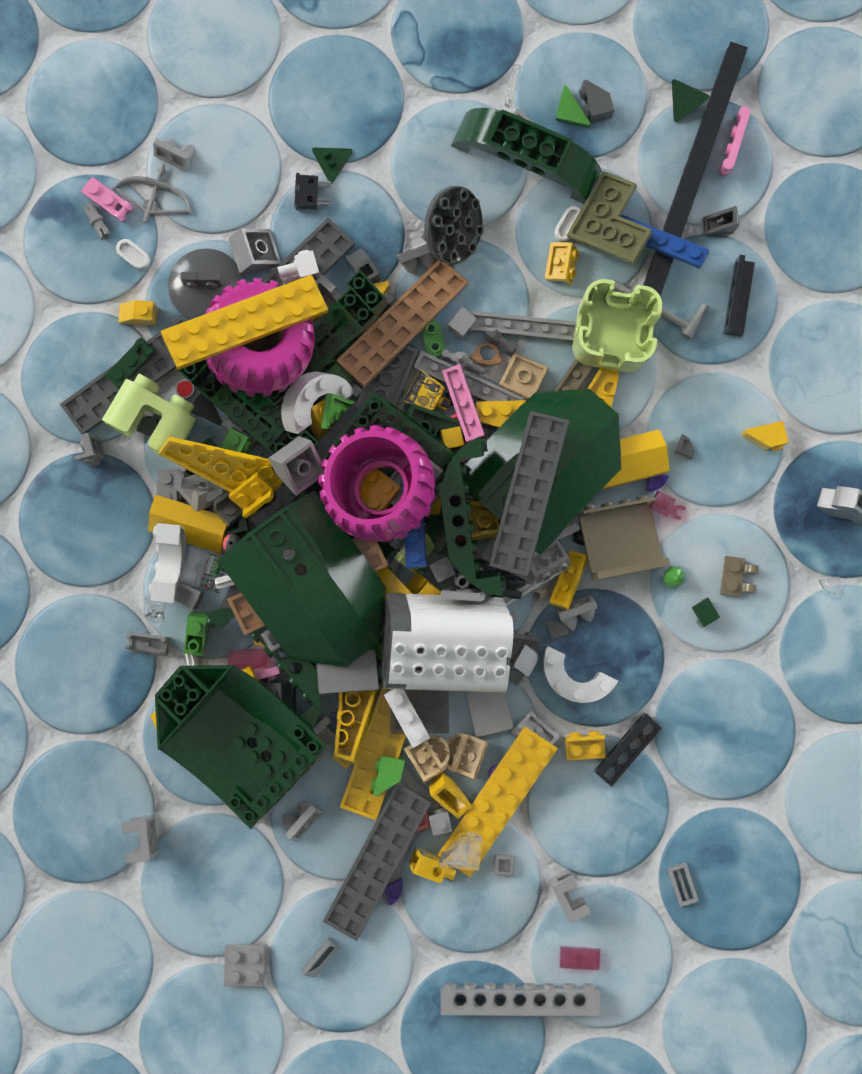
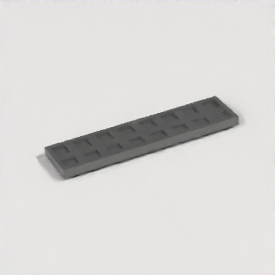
(328, 245)
(92, 401)
(529, 493)
(377, 861)

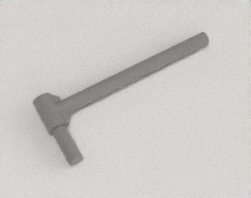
(688, 327)

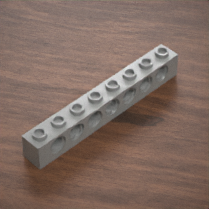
(529, 1007)

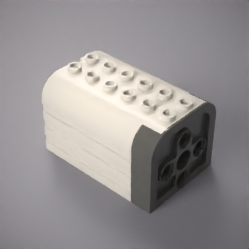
(445, 644)

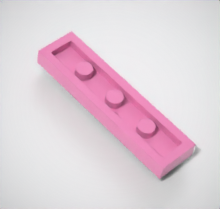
(463, 403)

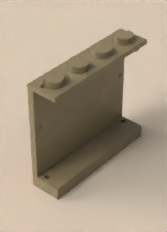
(621, 538)

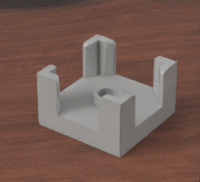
(197, 490)
(147, 837)
(574, 909)

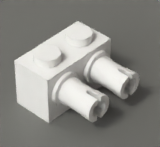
(303, 266)

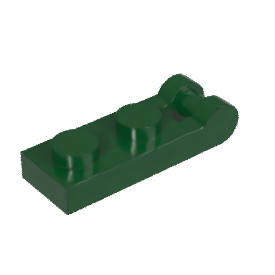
(130, 363)

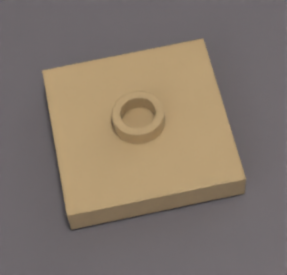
(523, 376)

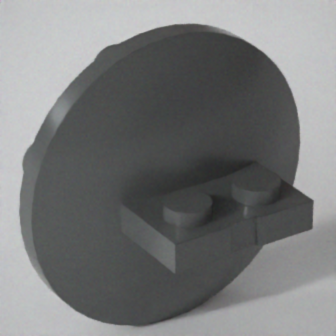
(452, 224)
(199, 279)

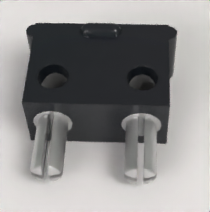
(309, 192)

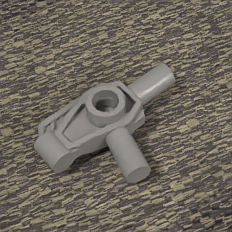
(464, 360)

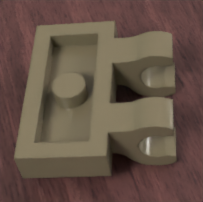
(732, 576)

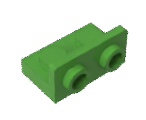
(236, 441)

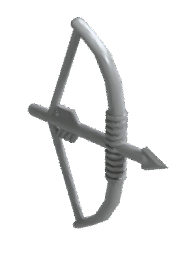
(150, 203)

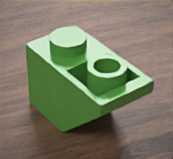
(196, 633)
(389, 773)

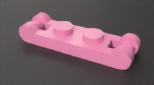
(737, 135)

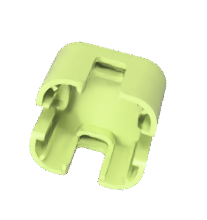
(616, 327)
(141, 396)

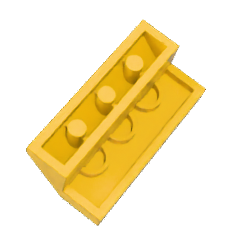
(641, 458)
(201, 527)

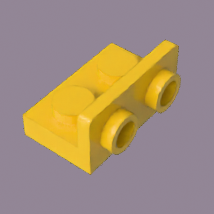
(562, 262)
(252, 494)
(584, 746)

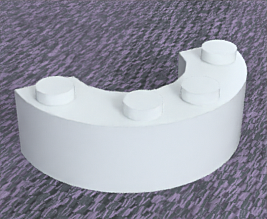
(302, 395)
(170, 564)
(569, 689)

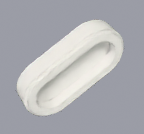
(565, 223)
(133, 254)

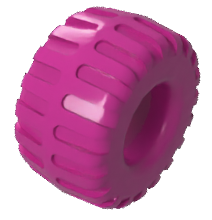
(262, 370)
(345, 475)

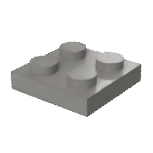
(244, 965)

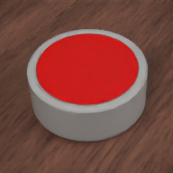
(185, 389)

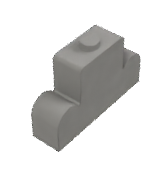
(842, 503)

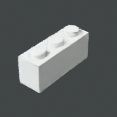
(407, 716)

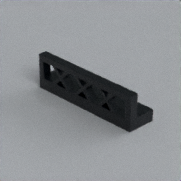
(739, 297)
(623, 744)

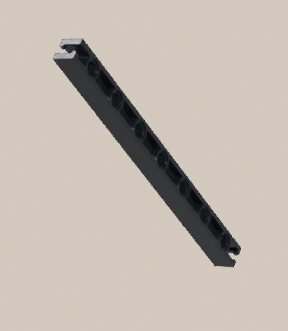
(697, 160)

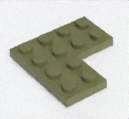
(601, 224)

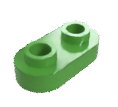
(433, 338)

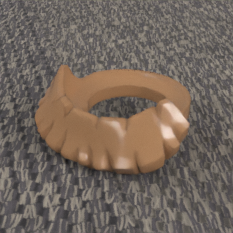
(476, 357)

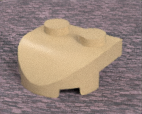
(466, 754)
(429, 757)

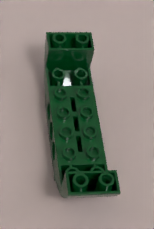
(529, 148)
(342, 326)
(253, 414)
(463, 553)
(305, 678)

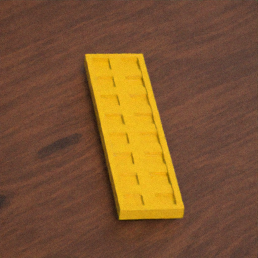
(244, 322)
(377, 742)
(504, 790)

